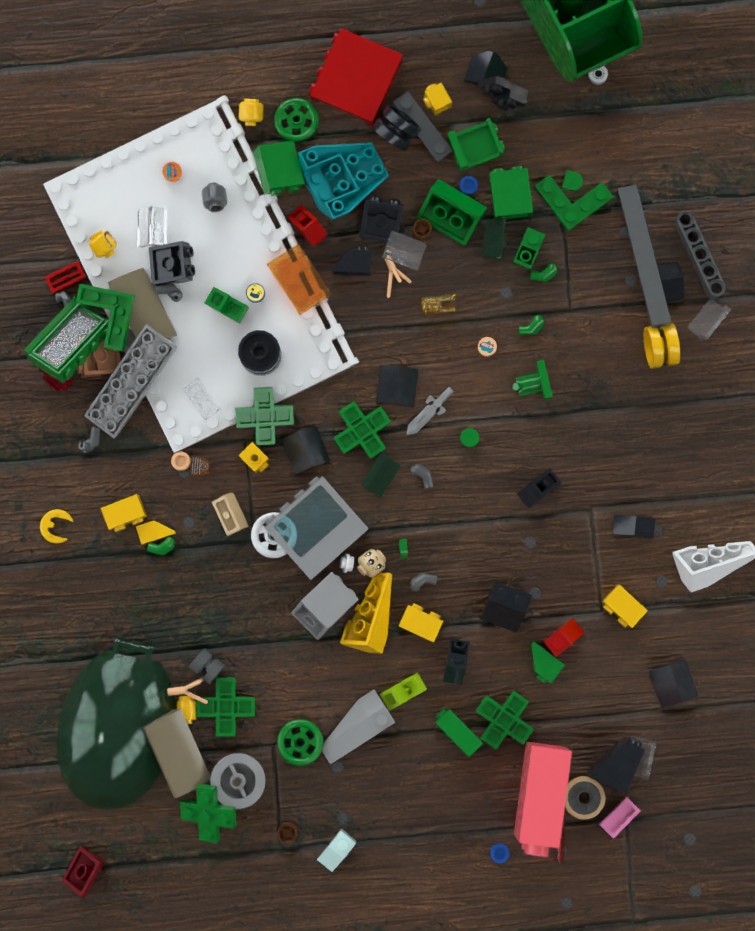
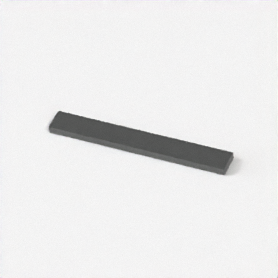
(644, 256)

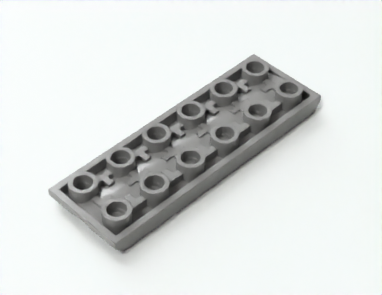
(130, 381)

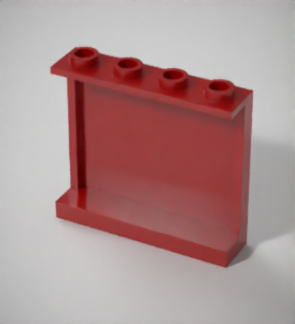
(356, 76)

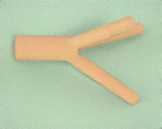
(393, 270)
(183, 690)

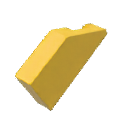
(153, 531)

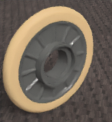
(596, 798)

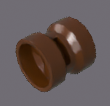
(424, 227)
(284, 833)

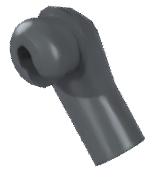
(171, 290)
(91, 443)
(424, 473)
(421, 579)

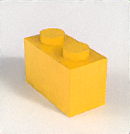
(123, 513)
(624, 607)
(421, 623)

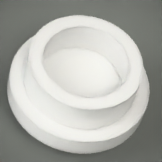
(347, 563)

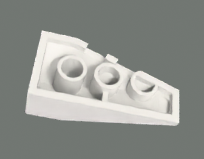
(707, 565)

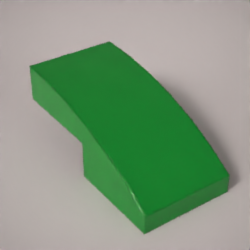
(226, 305)

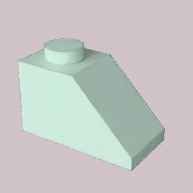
(337, 850)

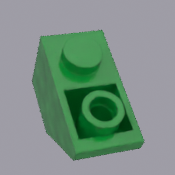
(529, 248)

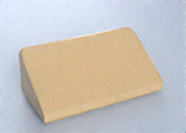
(230, 514)

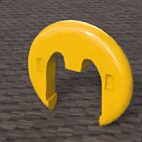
(46, 523)

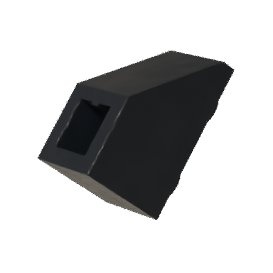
(456, 661)

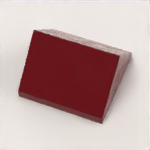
(83, 871)

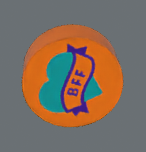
(172, 172)

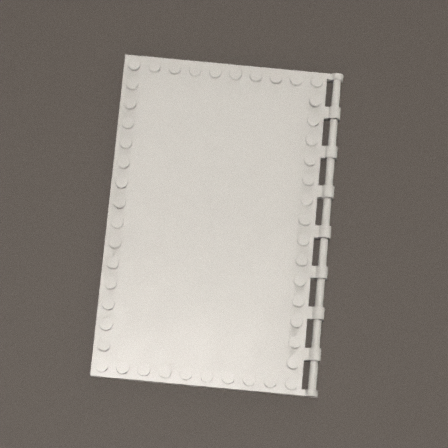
(228, 255)

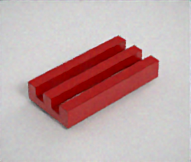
(68, 284)

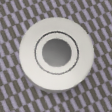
(598, 76)

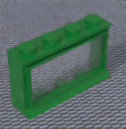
(67, 340)

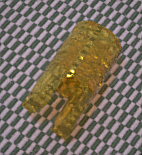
(432, 304)

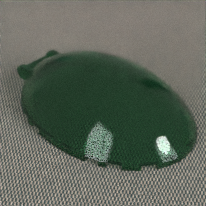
(102, 724)

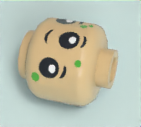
(371, 563)

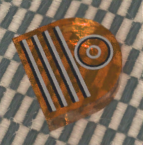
(199, 466)

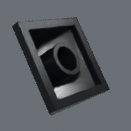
(672, 281)
(397, 385)
(305, 450)
(673, 683)

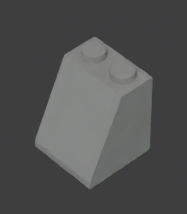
(324, 605)

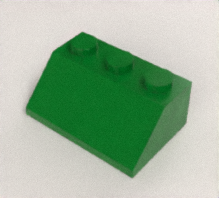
(451, 212)

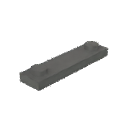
(429, 134)

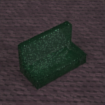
(493, 238)
(381, 475)

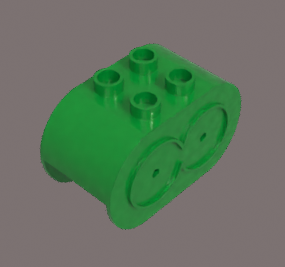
(585, 32)

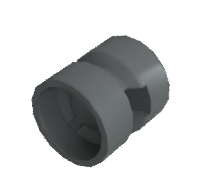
(206, 666)

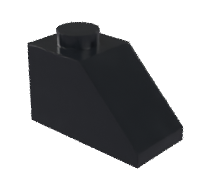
(354, 263)
(539, 488)
(634, 526)

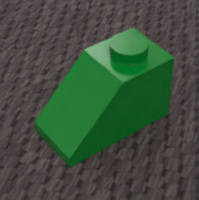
(545, 664)

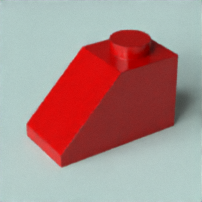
(307, 225)
(563, 637)

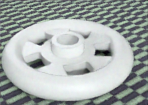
(262, 547)

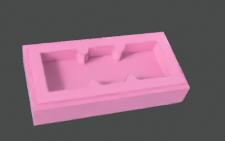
(619, 817)

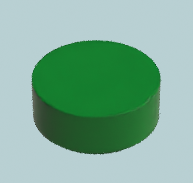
(469, 437)

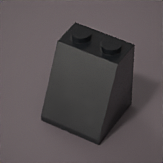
(506, 606)
(618, 764)

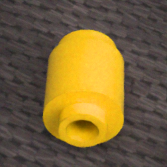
(188, 708)

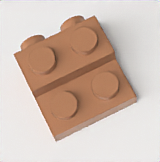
(100, 362)

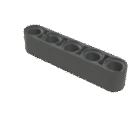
(699, 264)

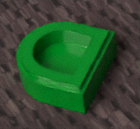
(572, 181)
(403, 548)

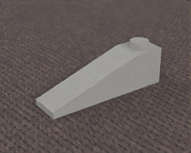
(359, 725)

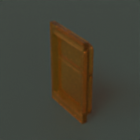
(299, 279)

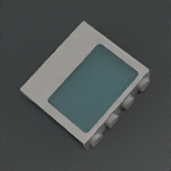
(315, 527)

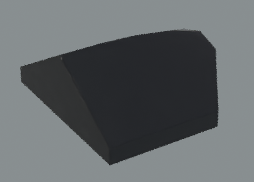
(485, 66)

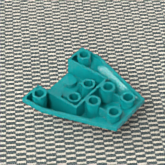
(341, 175)

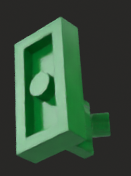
(534, 382)

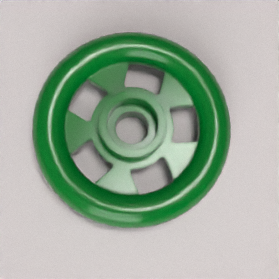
(296, 104)
(286, 733)

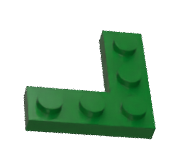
(567, 213)
(121, 310)

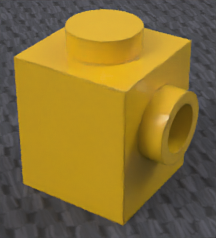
(437, 98)
(254, 458)

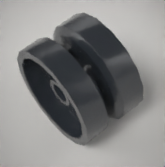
(396, 127)
(259, 341)

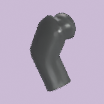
(62, 297)

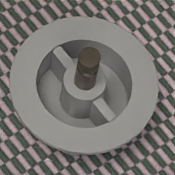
(238, 780)

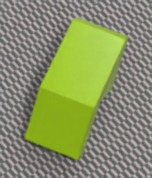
(403, 691)

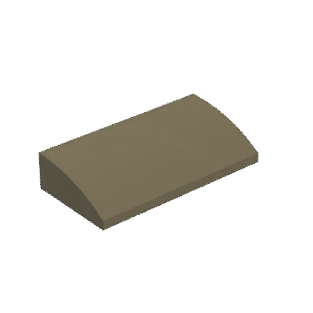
(147, 305)
(177, 753)

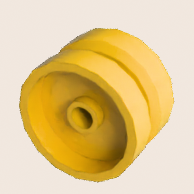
(661, 346)

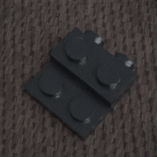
(504, 92)
(380, 218)
(171, 263)

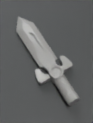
(429, 411)

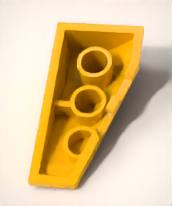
(370, 623)

